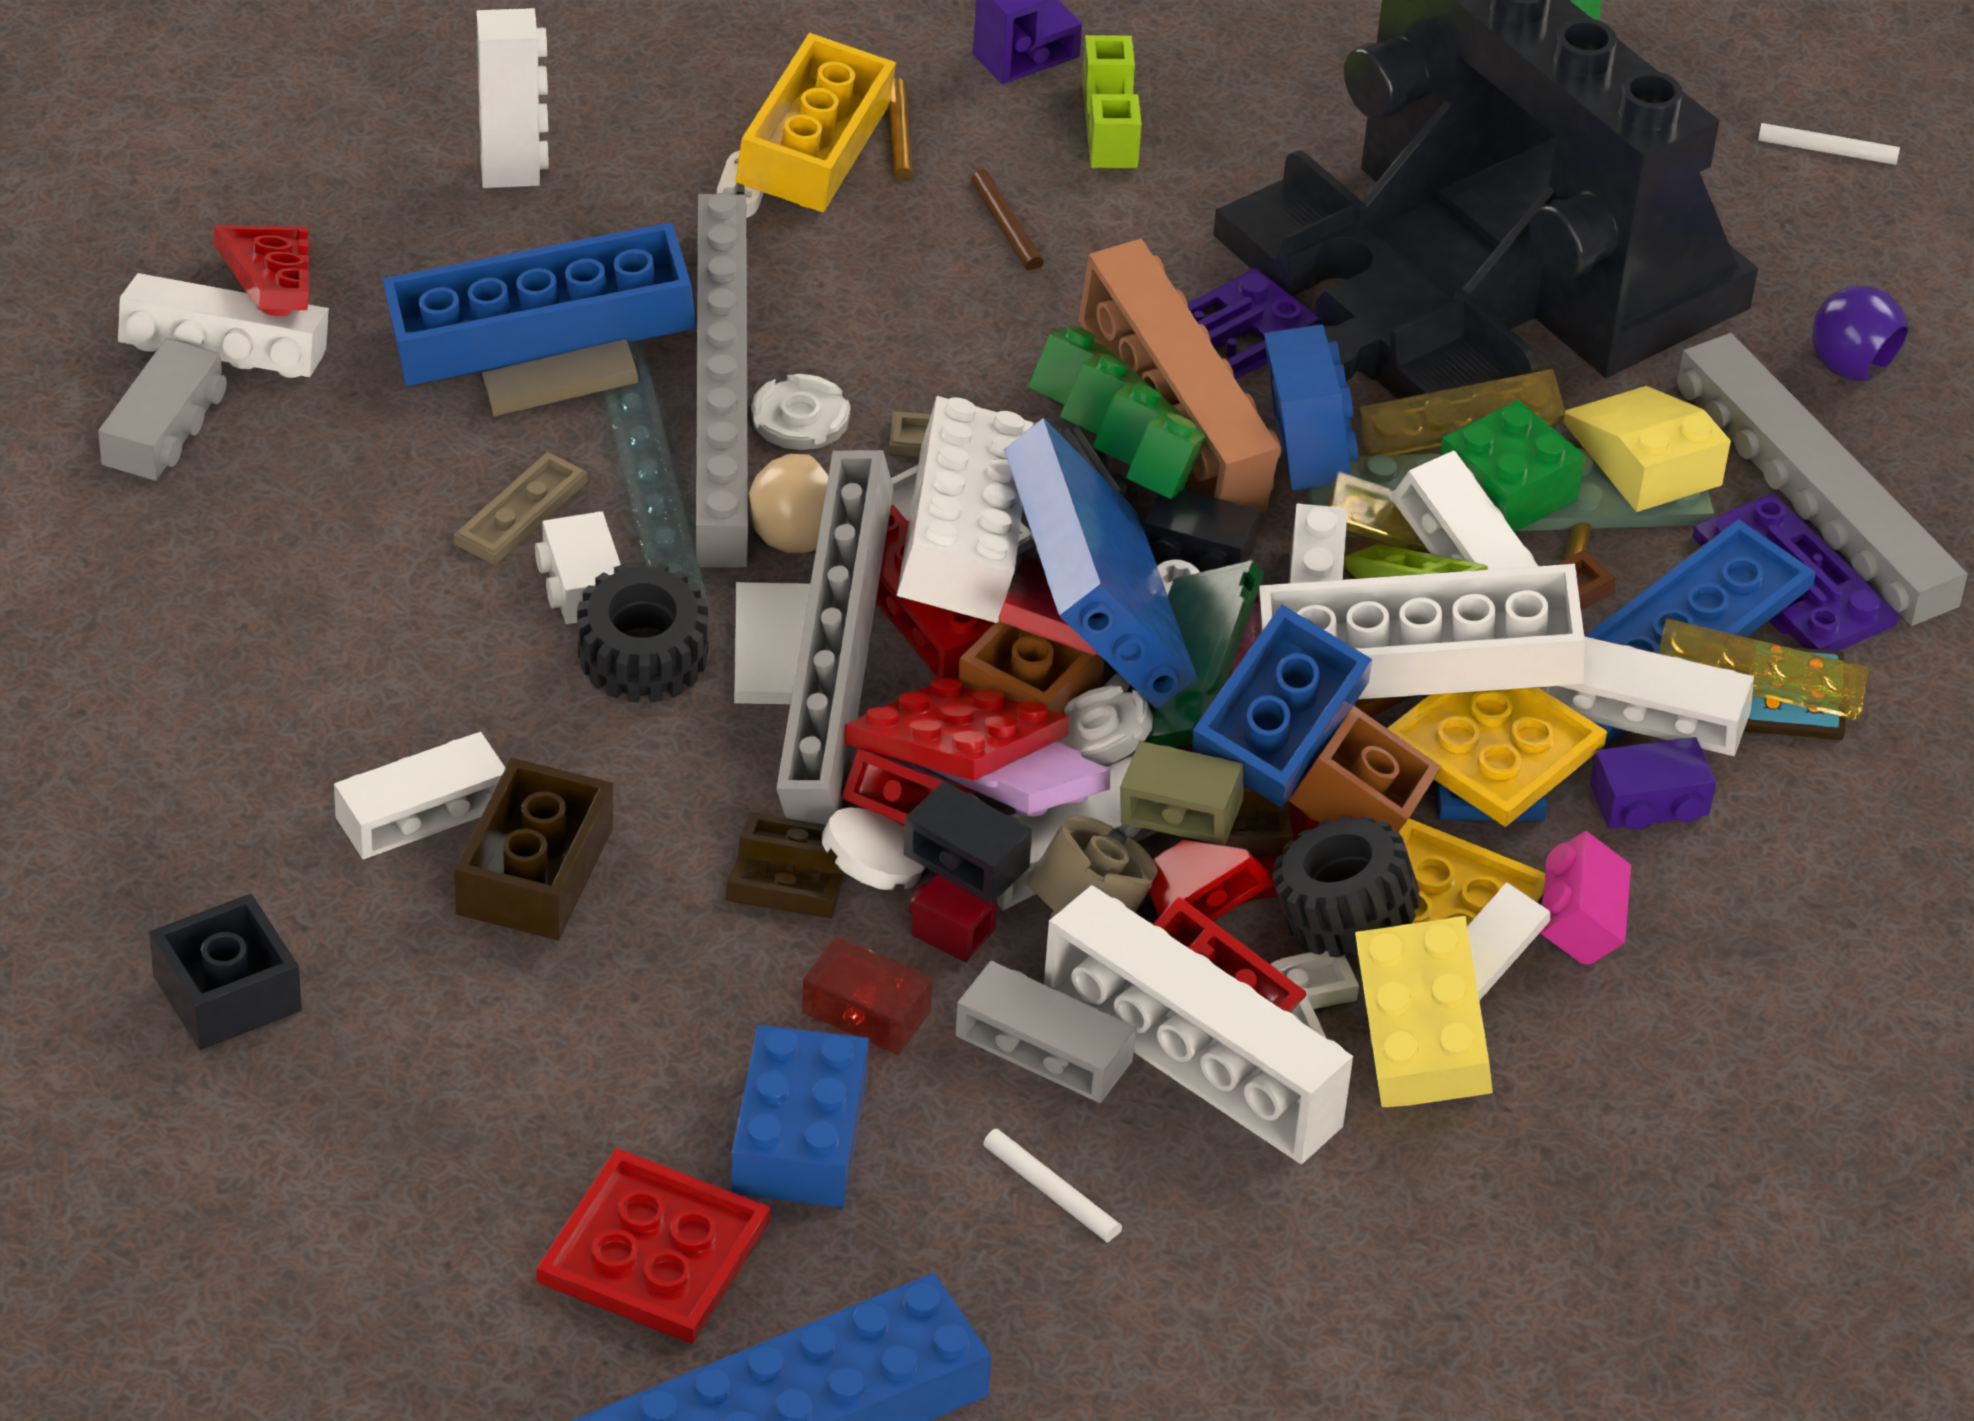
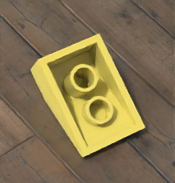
(1651, 445)

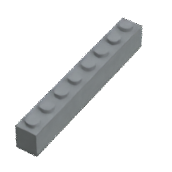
(1821, 479)
(835, 635)

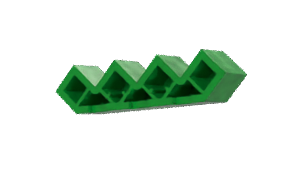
(1120, 408)

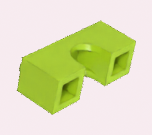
(1109, 101)

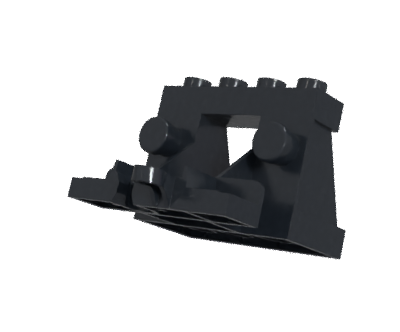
(1515, 182)

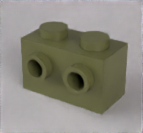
(1185, 790)

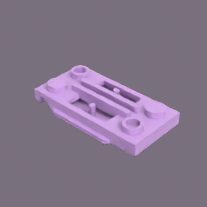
(1041, 780)

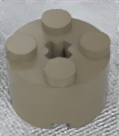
(1087, 856)

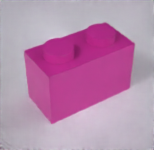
(1586, 898)

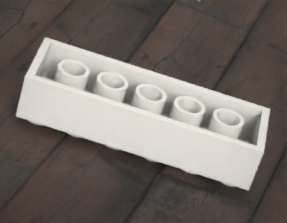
(964, 511)
(1450, 627)
(1201, 1024)

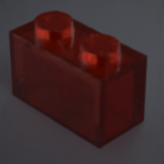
(867, 995)

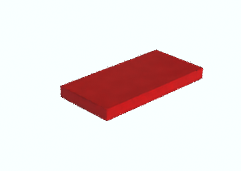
(1033, 609)

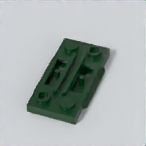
(1212, 618)

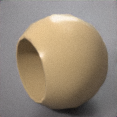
(788, 503)

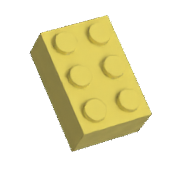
(1424, 1012)

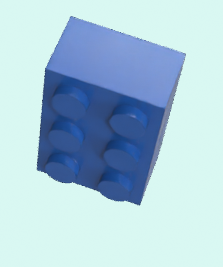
(1310, 405)
(1283, 704)
(799, 1116)

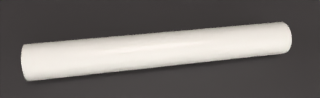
(1829, 143)
(1052, 1185)

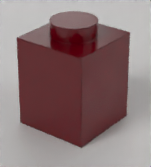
(951, 918)

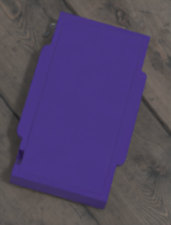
(1249, 304)
(1838, 606)

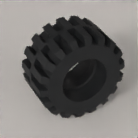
(636, 600)
(1345, 882)

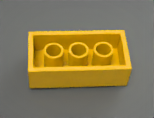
(815, 122)

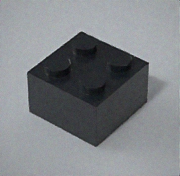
(225, 971)

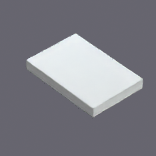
(768, 640)

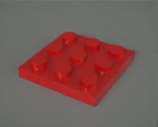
(957, 729)
(653, 1245)

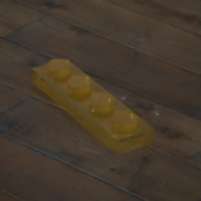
(1427, 418)
(1777, 670)

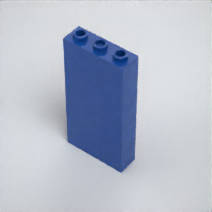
(1099, 564)

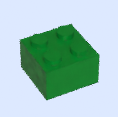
(1519, 463)

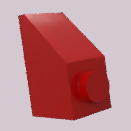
(890, 785)
(1207, 877)

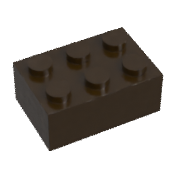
(534, 849)

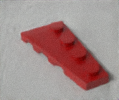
(268, 264)

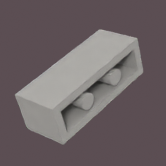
(162, 409)
(1045, 1031)

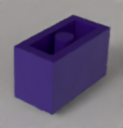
(1652, 783)

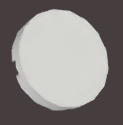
(787, 421)
(1107, 724)
(870, 848)

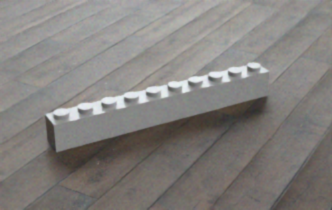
(721, 382)

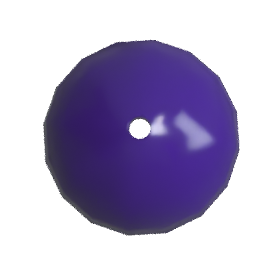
(1858, 330)

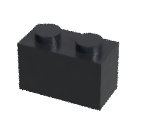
(1201, 530)
(967, 842)

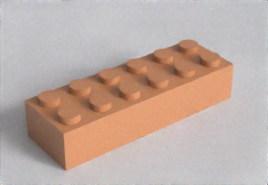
(1150, 328)

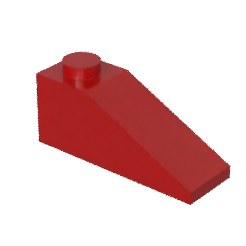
(1228, 954)

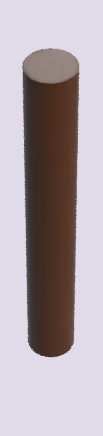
(1006, 220)

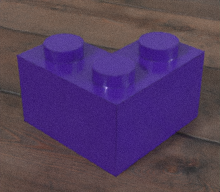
(1024, 36)

